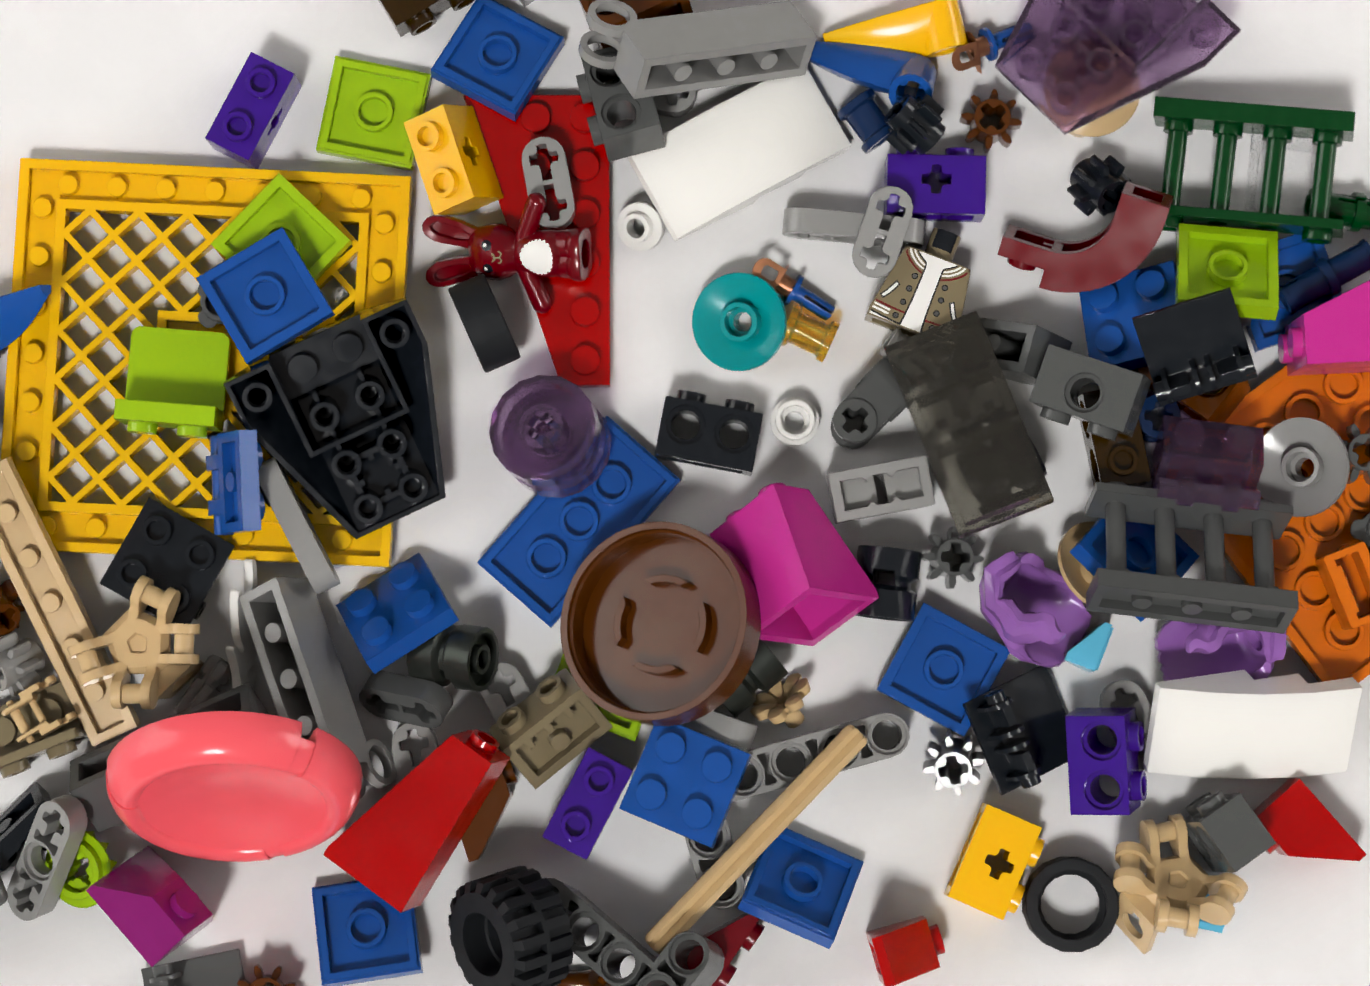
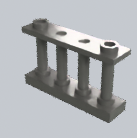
(1187, 599)

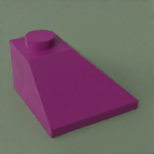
(150, 905)

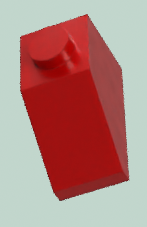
(1304, 825)
(905, 950)

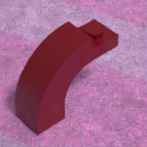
(1095, 260)

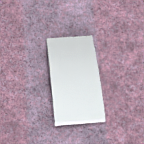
(739, 152)
(1251, 727)

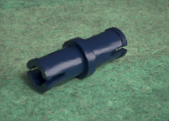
(1325, 277)

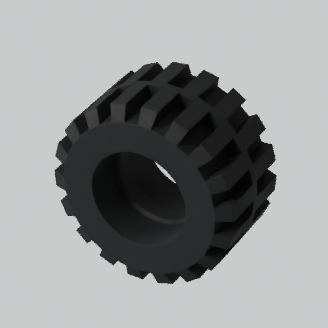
(511, 930)

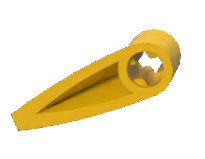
(924, 29)

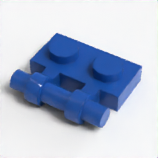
(235, 482)

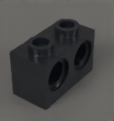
(706, 447)

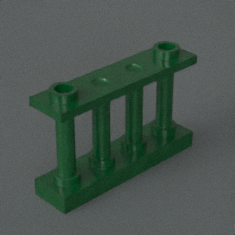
(1278, 127)

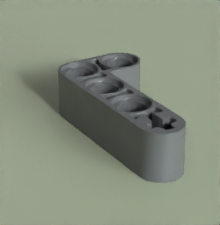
(616, 944)

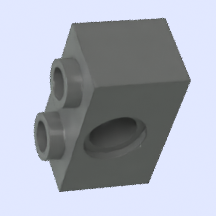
(1067, 372)

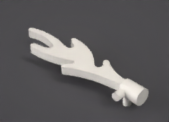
(244, 652)

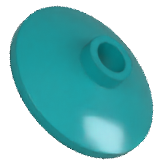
(717, 321)

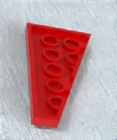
(580, 310)

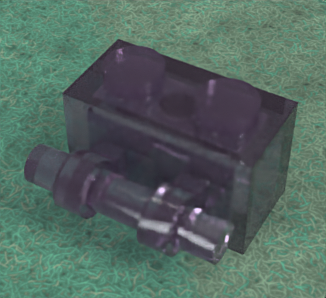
(1208, 463)

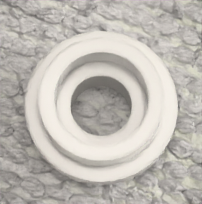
(653, 226)
(794, 405)

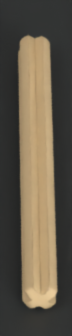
(757, 837)

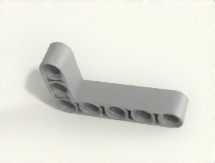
(771, 779)

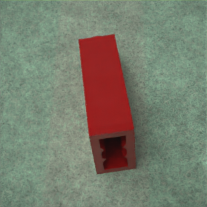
(419, 823)

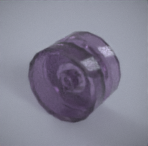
(550, 436)

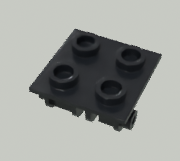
(1195, 347)
(173, 555)
(1020, 729)

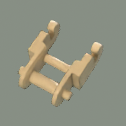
(29, 697)

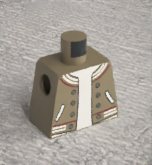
(922, 288)

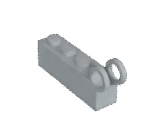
(700, 47)
(306, 670)

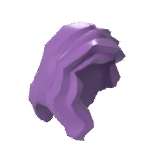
(1032, 608)
(1207, 649)

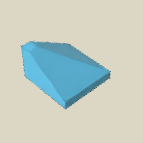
(1090, 650)

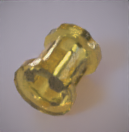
(809, 333)

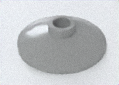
(1285, 451)

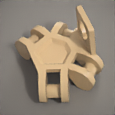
(142, 646)
(1173, 886)

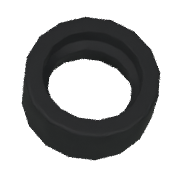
(484, 323)
(1108, 904)

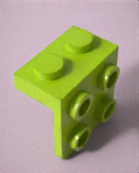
(175, 382)

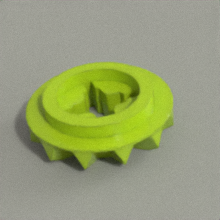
(75, 889)

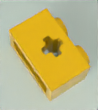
(453, 160)
(990, 833)

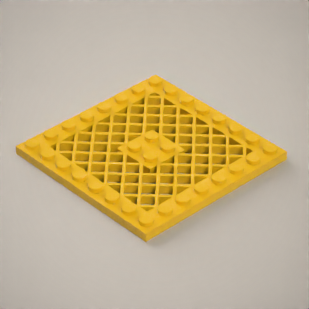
(33, 373)

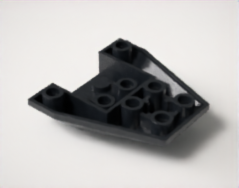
(351, 415)

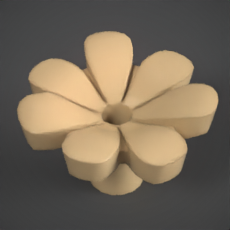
(783, 702)

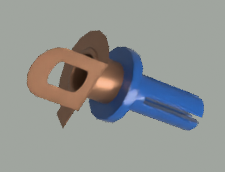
(985, 45)
(793, 290)

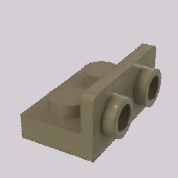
(54, 705)
(549, 728)

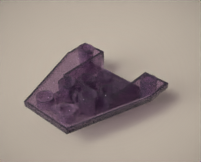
(1102, 54)

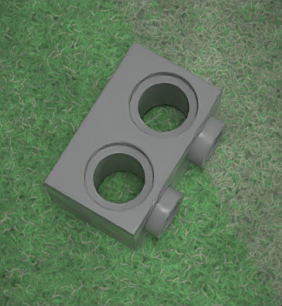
(880, 489)

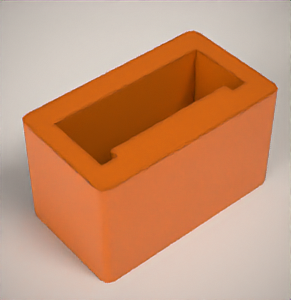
(1348, 583)

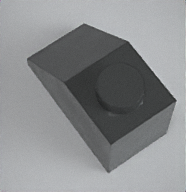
(1020, 347)

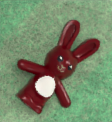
(502, 252)

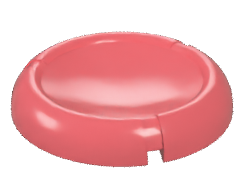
(233, 785)

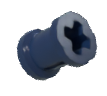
(866, 120)
(1150, 435)

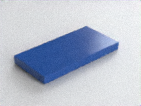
(555, 534)

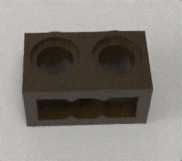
(1115, 460)

